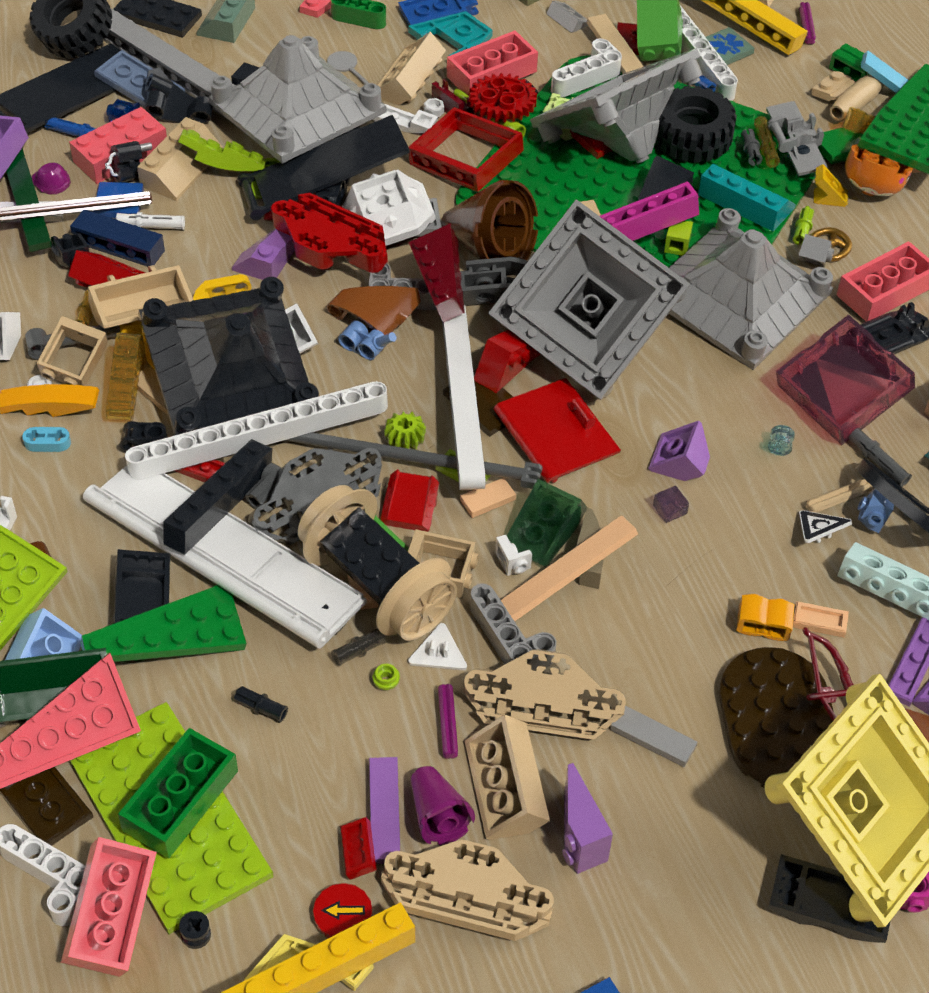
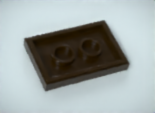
(486, 400)
(47, 805)

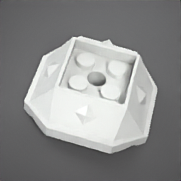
(393, 202)

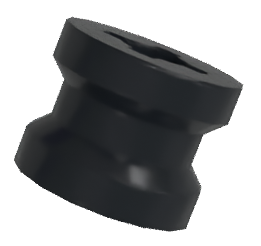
(195, 937)

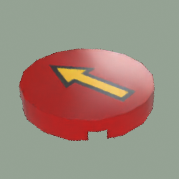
(341, 908)

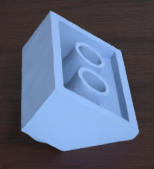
(43, 635)

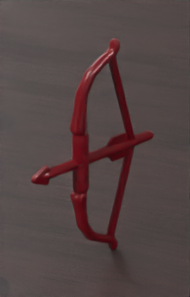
(827, 694)

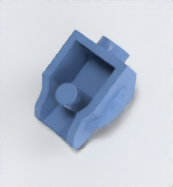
(874, 510)

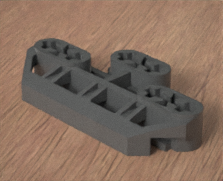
(304, 487)

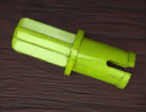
(803, 224)

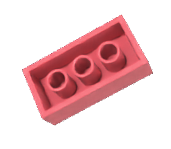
(499, 55)
(93, 148)
(885, 282)
(109, 907)

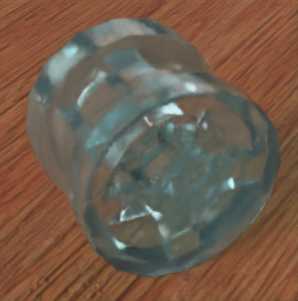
(781, 440)

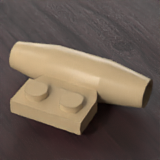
(846, 92)

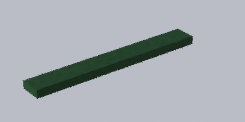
(24, 194)

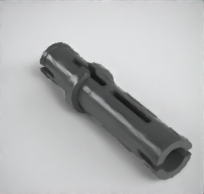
(872, 450)

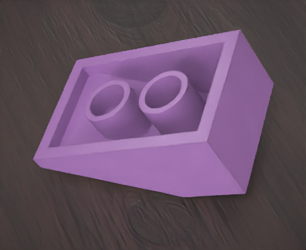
(585, 829)

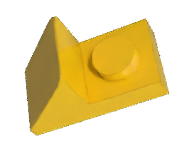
(829, 189)

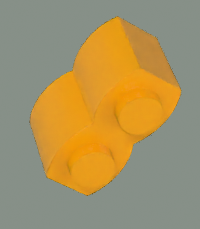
(765, 617)

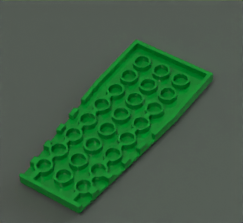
(902, 125)

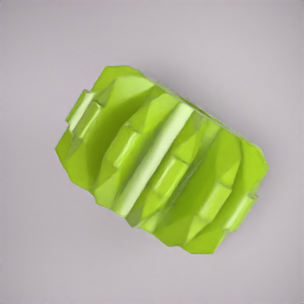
(405, 430)

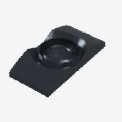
(140, 582)
(819, 897)

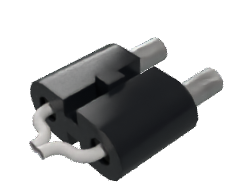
(126, 160)

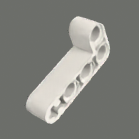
(600, 67)
(41, 867)

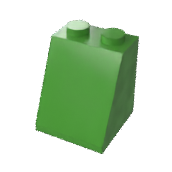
(659, 29)

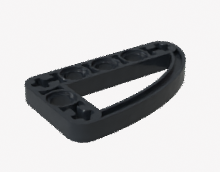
(895, 493)

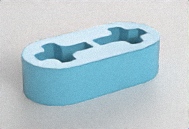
(46, 439)

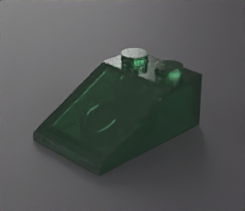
(546, 522)

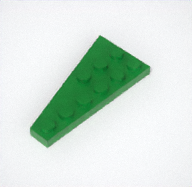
(184, 627)

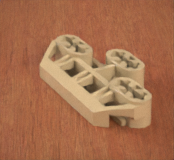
(545, 689)
(473, 887)

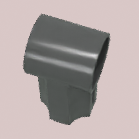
(263, 489)

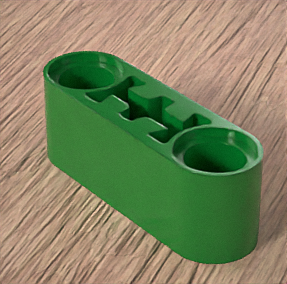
(359, 12)

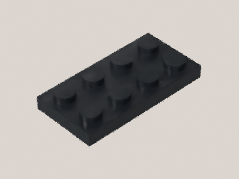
(160, 15)

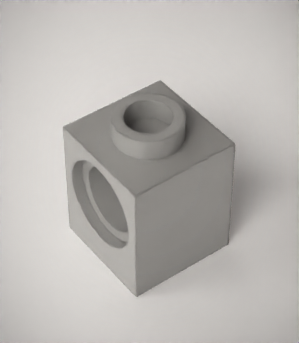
(816, 250)

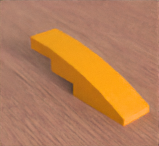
(54, 398)

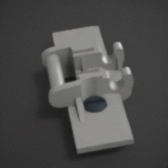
(803, 139)

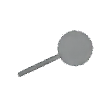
(345, 61)

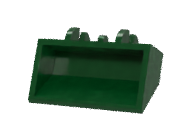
(35, 681)

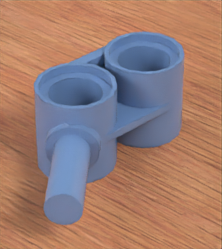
(359, 340)

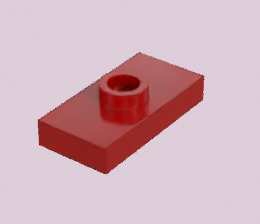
(358, 848)

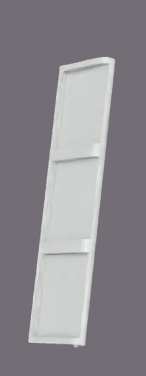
(235, 558)

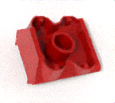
(410, 501)

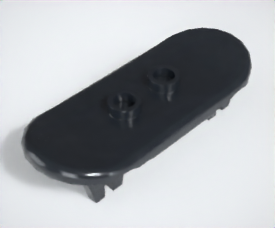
(899, 329)

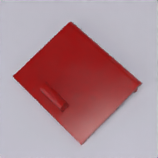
(556, 429)

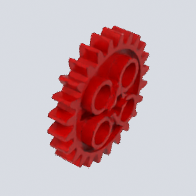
(502, 97)

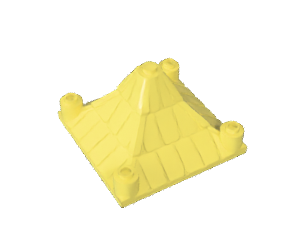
(866, 799)

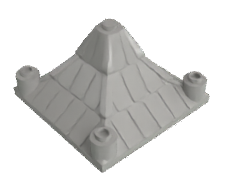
(295, 100)
(623, 110)
(744, 291)
(589, 299)

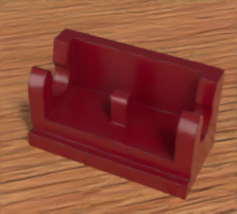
(449, 99)

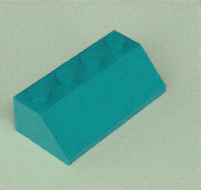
(745, 197)

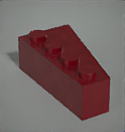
(439, 264)

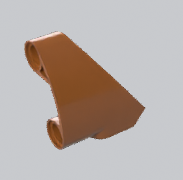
(378, 306)

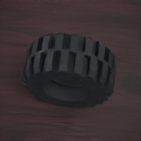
(79, 35)
(713, 129)

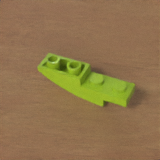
(230, 157)

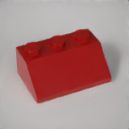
(93, 269)

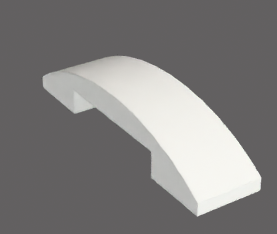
(409, 122)

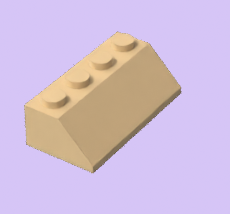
(411, 69)
(171, 165)
(506, 779)

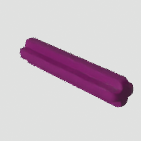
(807, 22)
(448, 721)

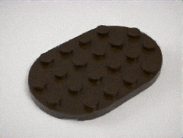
(768, 710)

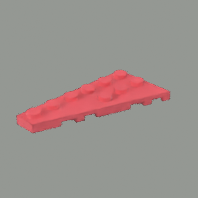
(75, 722)

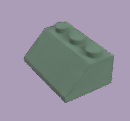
(226, 19)

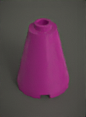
(439, 807)

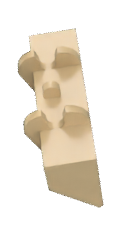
(121, 299)

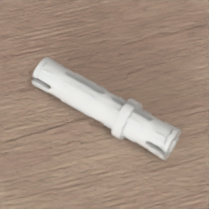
(153, 221)

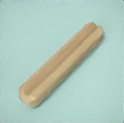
(838, 496)

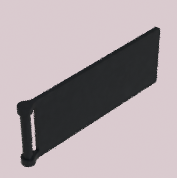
(58, 90)
(325, 165)

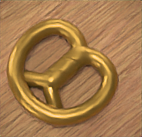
(834, 232)

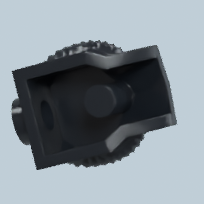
(66, 247)

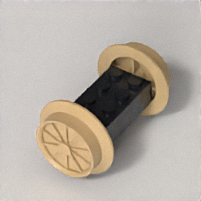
(410, 593)

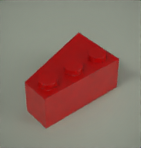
(503, 359)

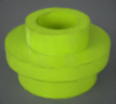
(386, 670)

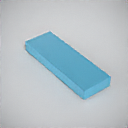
(882, 72)

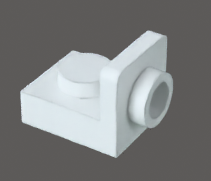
(510, 558)

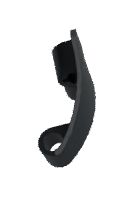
(171, 103)

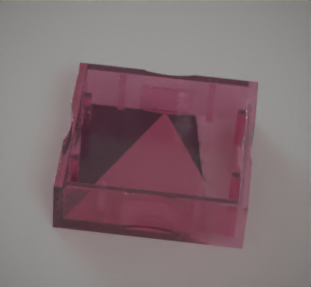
(845, 379)

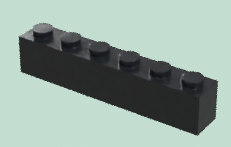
(216, 497)

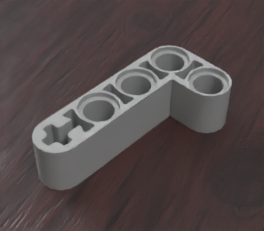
(384, 278)
(506, 628)

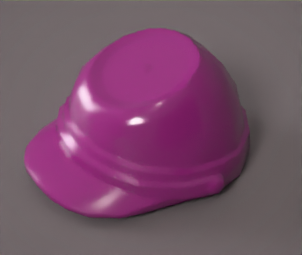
(51, 178)

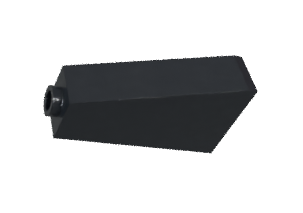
(664, 176)

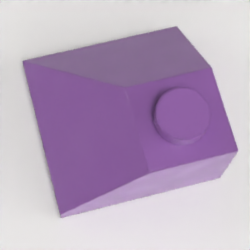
(681, 453)

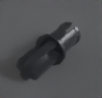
(261, 703)

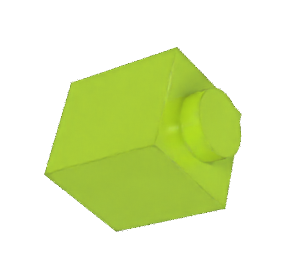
(678, 238)

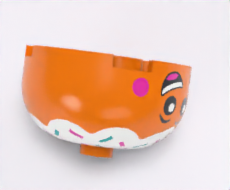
(875, 173)

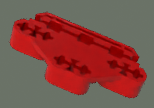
(320, 240)

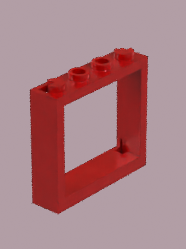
(424, 157)

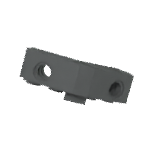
(491, 271)

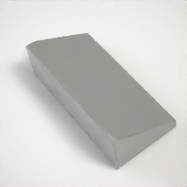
(566, 16)

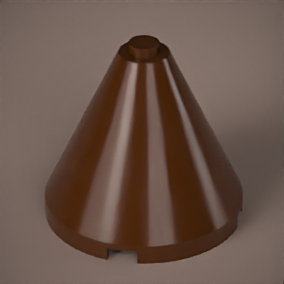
(496, 221)

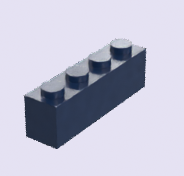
(119, 238)

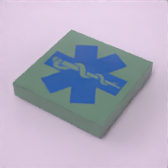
(730, 45)

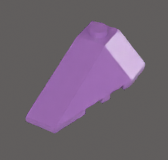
(266, 256)

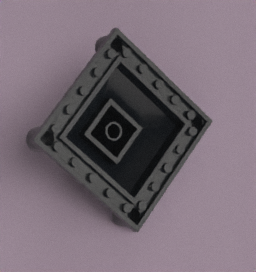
(224, 356)

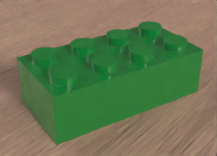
(178, 792)

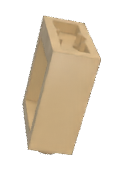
(81, 333)
(448, 547)

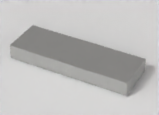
(655, 736)

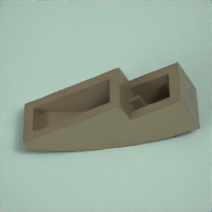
(590, 526)

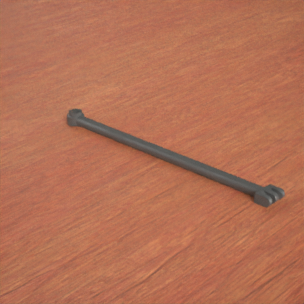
(527, 475)

